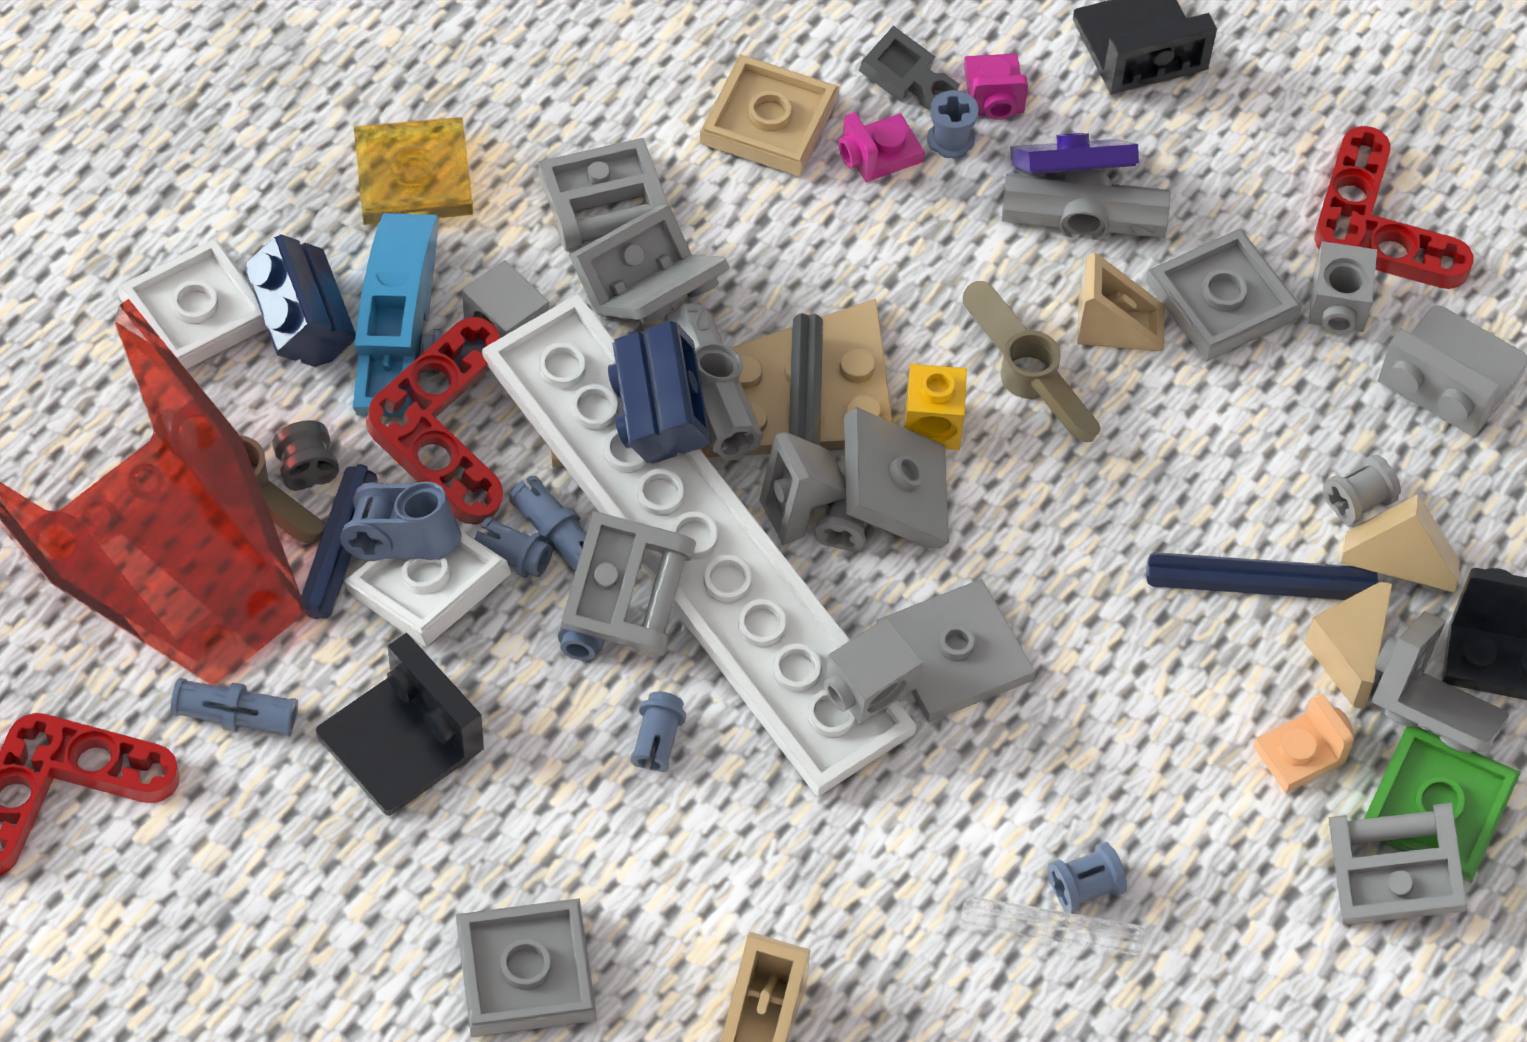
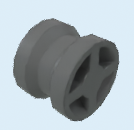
(305, 455)

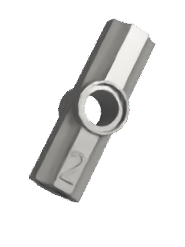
(1086, 205)
(728, 412)

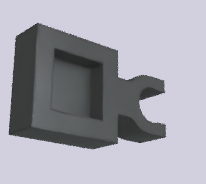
(904, 67)

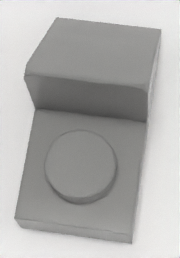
(797, 481)

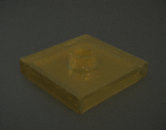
(413, 169)

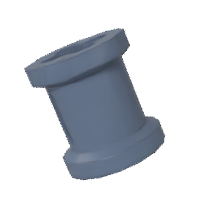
(953, 118)
(1087, 877)

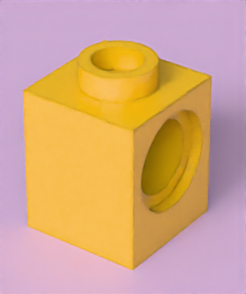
(936, 403)

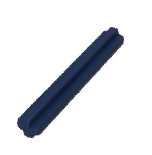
(1257, 576)

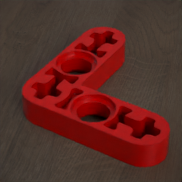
(1371, 230)
(423, 428)
(60, 761)

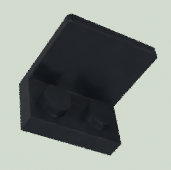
(1144, 41)
(1489, 635)
(404, 730)

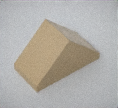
(1117, 310)
(1404, 545)
(1349, 641)
(767, 991)

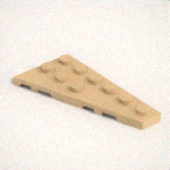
(850, 377)

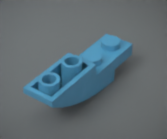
(394, 303)

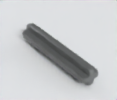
(806, 377)

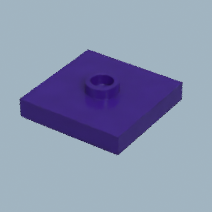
(1074, 153)

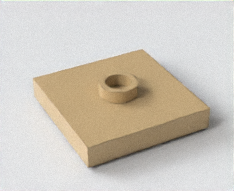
(769, 115)

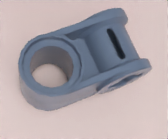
(405, 520)

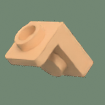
(1307, 745)

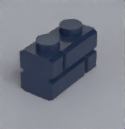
(300, 301)
(659, 393)

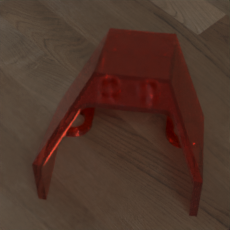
(172, 535)

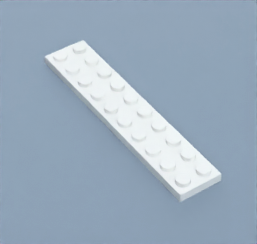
(738, 586)

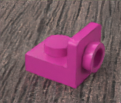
(996, 84)
(879, 146)

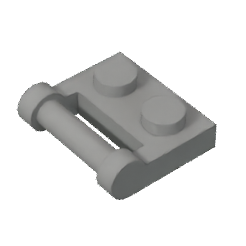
(599, 179)
(608, 579)
(1399, 882)

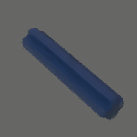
(331, 557)

